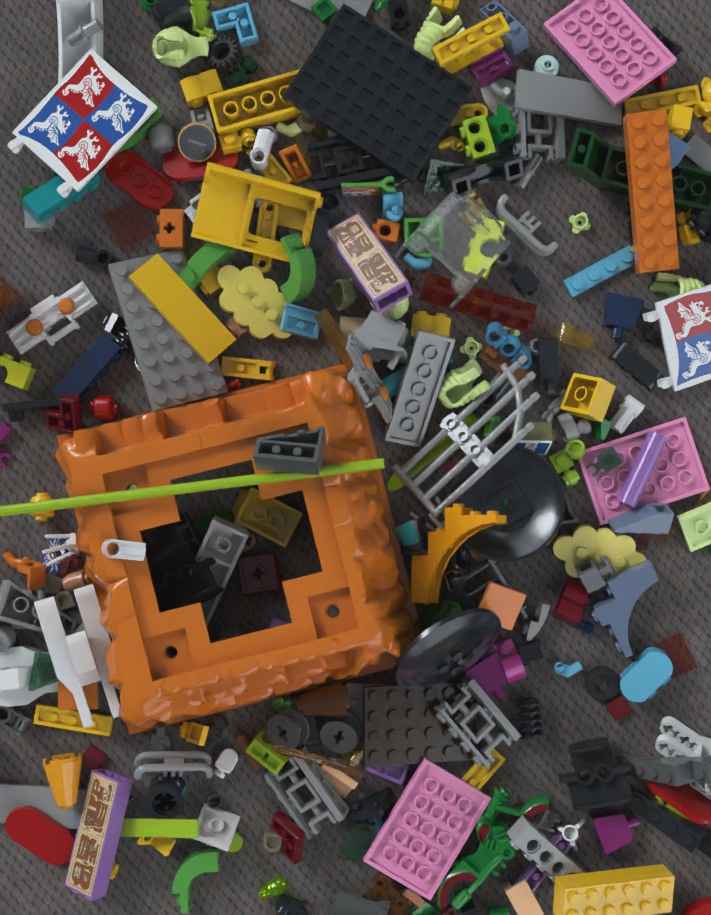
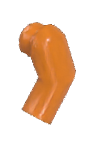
(12, 560)

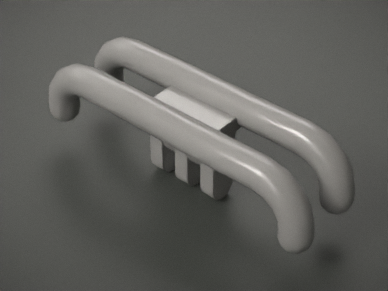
(523, 228)
(173, 763)

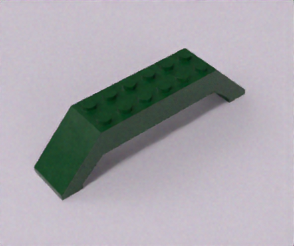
(606, 169)

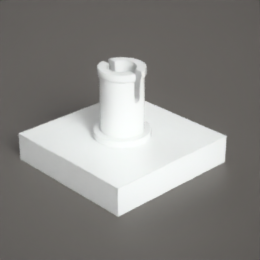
(217, 827)

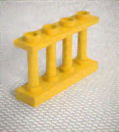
(471, 44)

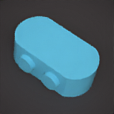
(646, 675)

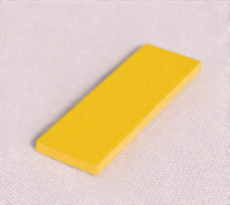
(182, 308)

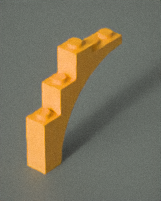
(430, 566)

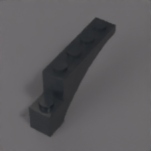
(678, 828)

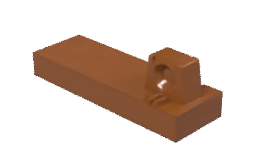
(494, 360)

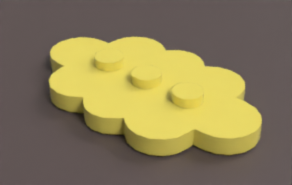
(252, 300)
(594, 544)

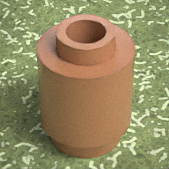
(76, 580)

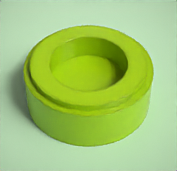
(575, 449)
(236, 842)

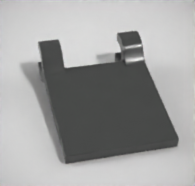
(354, 905)

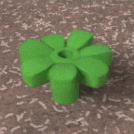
(282, 703)

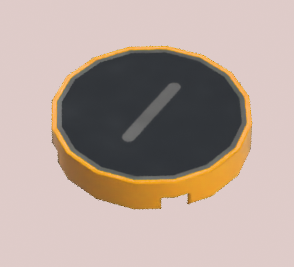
(196, 141)

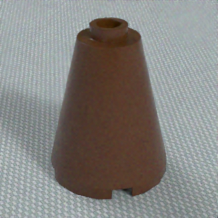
(326, 700)

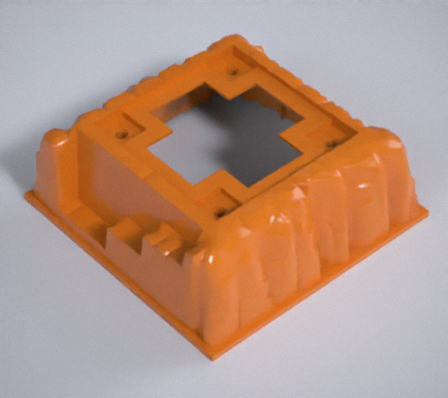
(349, 525)

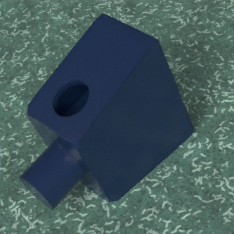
(621, 313)

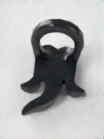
(291, 906)

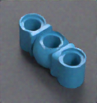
(499, 342)

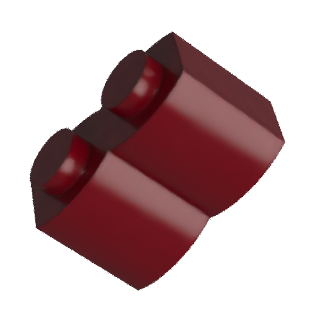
(571, 603)

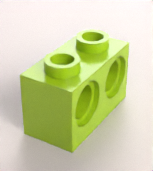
(482, 137)
(262, 751)

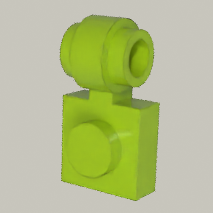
(562, 463)

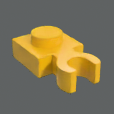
(685, 234)

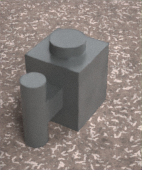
(592, 575)

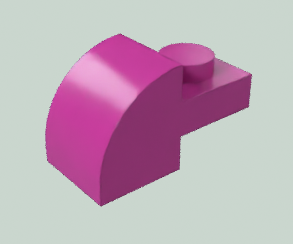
(510, 660)

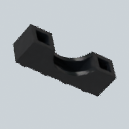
(496, 169)

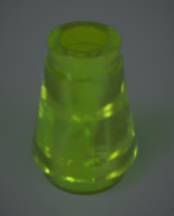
(274, 887)

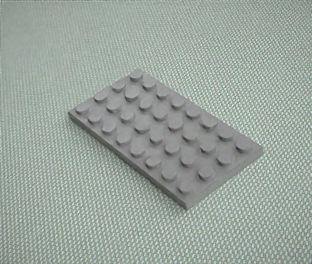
(167, 363)

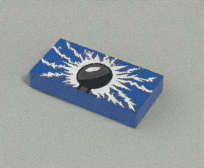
(54, 542)

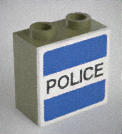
(538, 439)

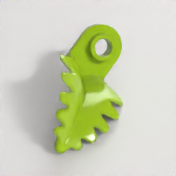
(201, 17)

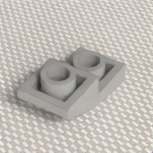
(532, 627)

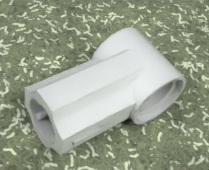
(262, 148)
(627, 412)
(126, 549)

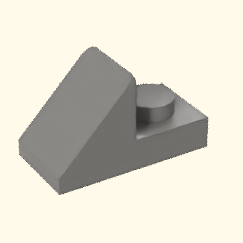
(202, 115)

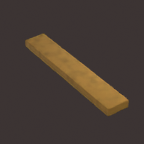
(338, 341)

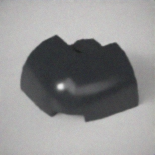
(171, 13)

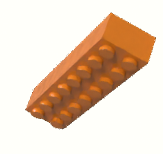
(651, 191)

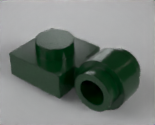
(239, 76)

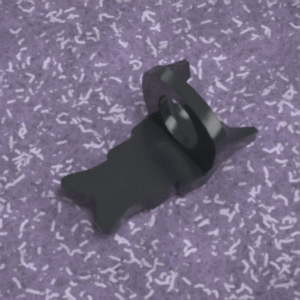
(461, 559)

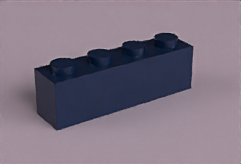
(90, 368)

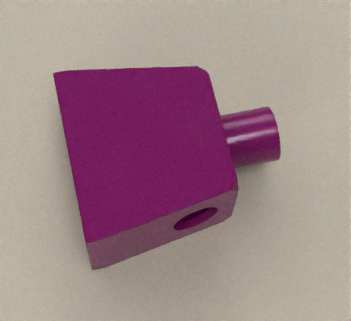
(489, 675)
(613, 829)

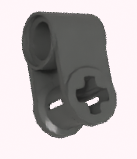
(14, 718)

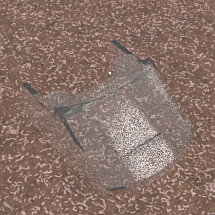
(462, 238)

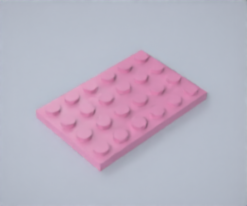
(610, 46)
(673, 477)
(427, 828)

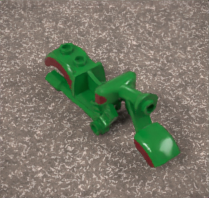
(492, 849)

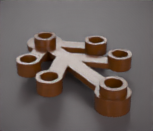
(384, 884)

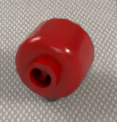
(105, 408)

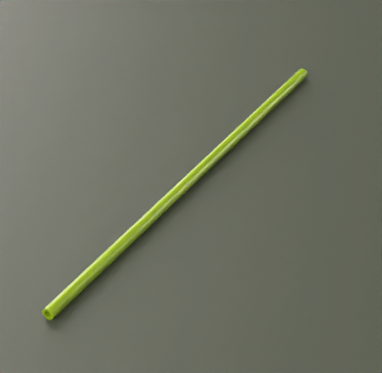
(184, 488)

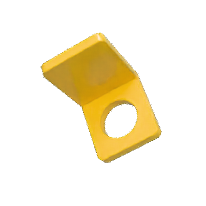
(163, 845)

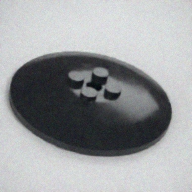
(535, 504)
(447, 649)

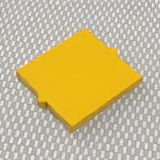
(291, 218)

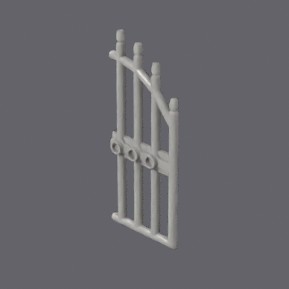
(469, 443)

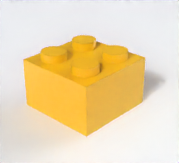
(588, 397)

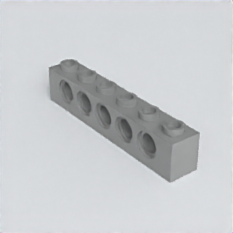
(541, 850)

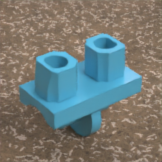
(392, 206)

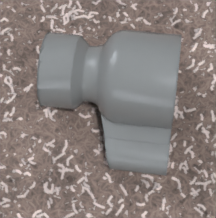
(572, 429)

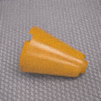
(64, 778)

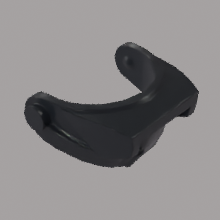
(675, 49)

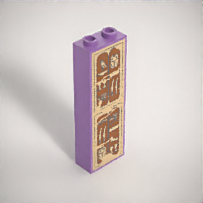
(369, 263)
(98, 833)

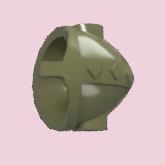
(342, 293)

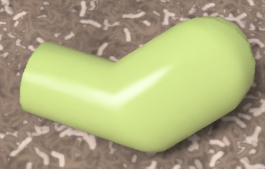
(289, 130)

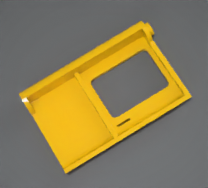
(228, 204)

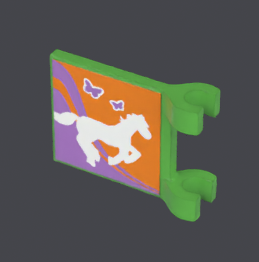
(367, 188)

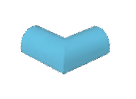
(239, 18)

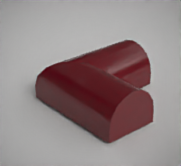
(68, 417)
(291, 834)

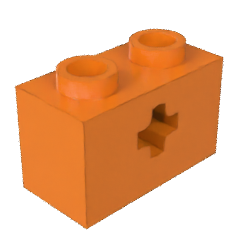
(176, 239)

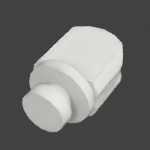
(226, 762)

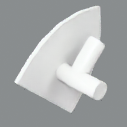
(498, 93)

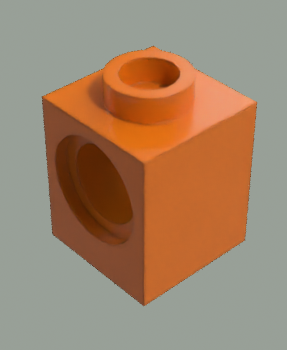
(393, 228)

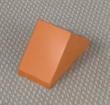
(296, 163)

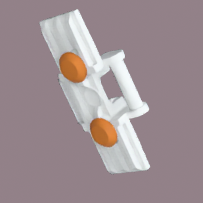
(48, 312)

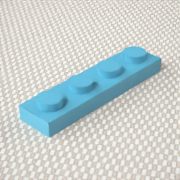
(599, 271)

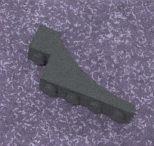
(669, 770)

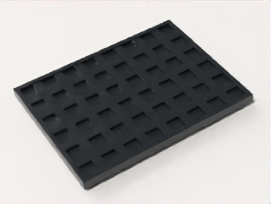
(377, 93)

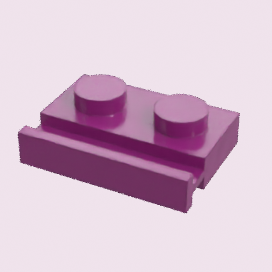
(491, 67)

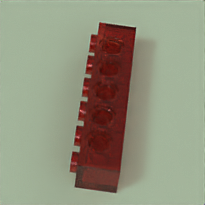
(479, 303)

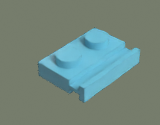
(299, 321)

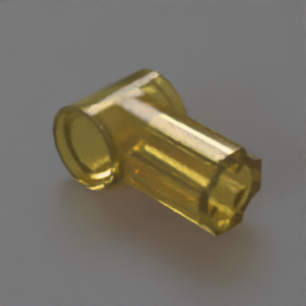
(571, 336)

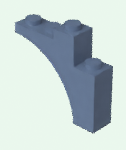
(616, 609)

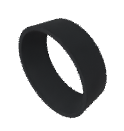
(318, 235)

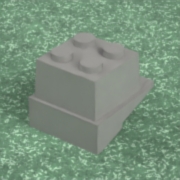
(384, 339)

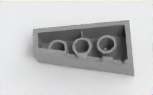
(19, 609)

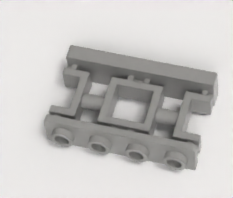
(552, 128)
(487, 711)
(319, 787)

